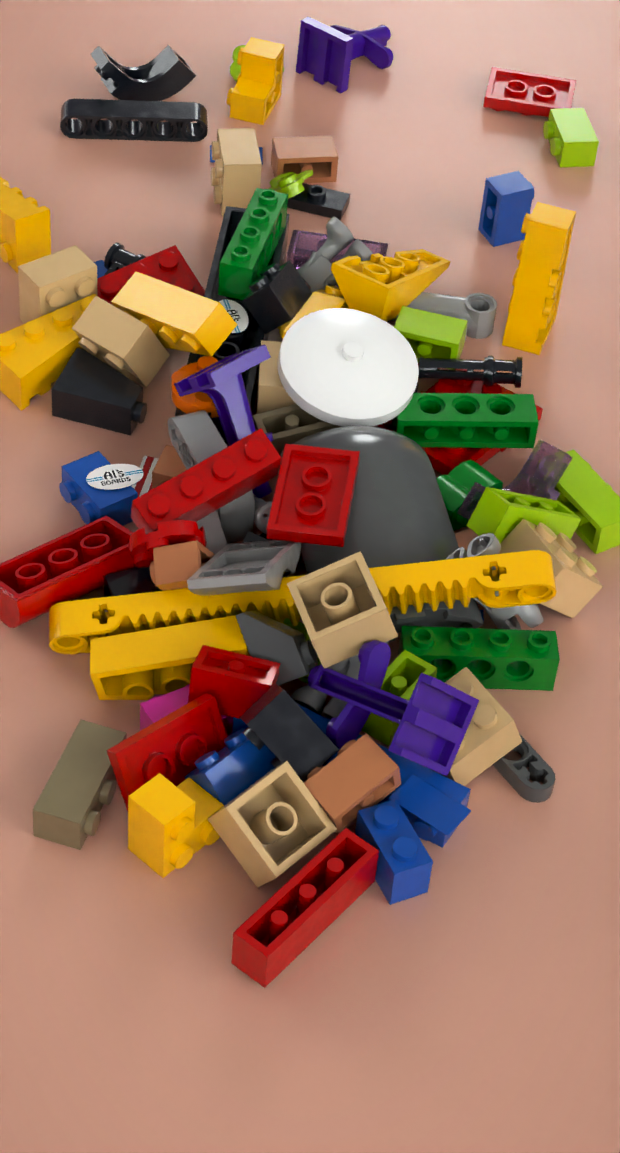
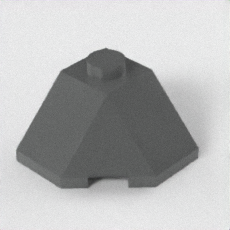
(277, 643)

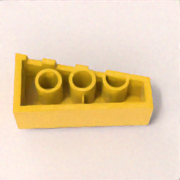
(23, 227)
(538, 277)
(175, 314)
(38, 352)
(158, 658)

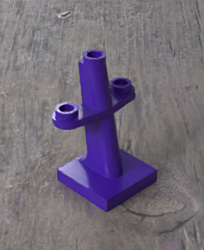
(329, 50)
(226, 388)
(429, 722)

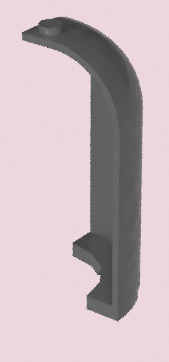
(393, 516)

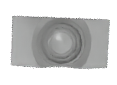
(246, 568)

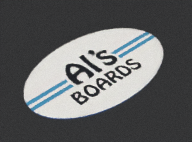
(238, 314)
(114, 476)

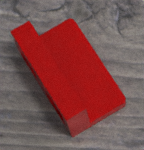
(232, 678)

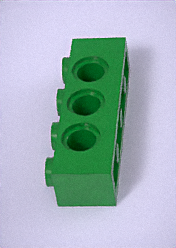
(252, 243)
(469, 420)
(493, 656)

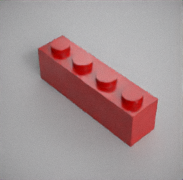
(209, 483)
(304, 907)

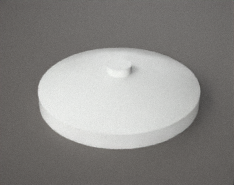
(347, 367)

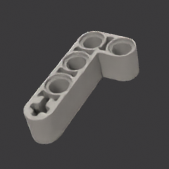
(196, 440)

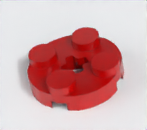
(168, 533)

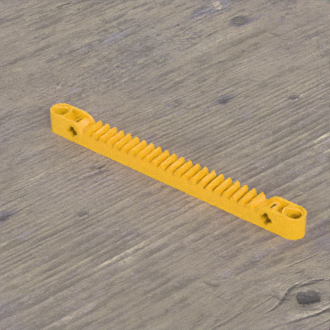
(518, 577)

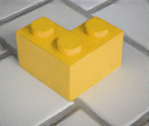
(259, 81)
(170, 822)

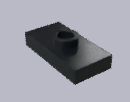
(320, 201)

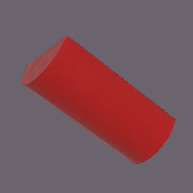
(62, 570)

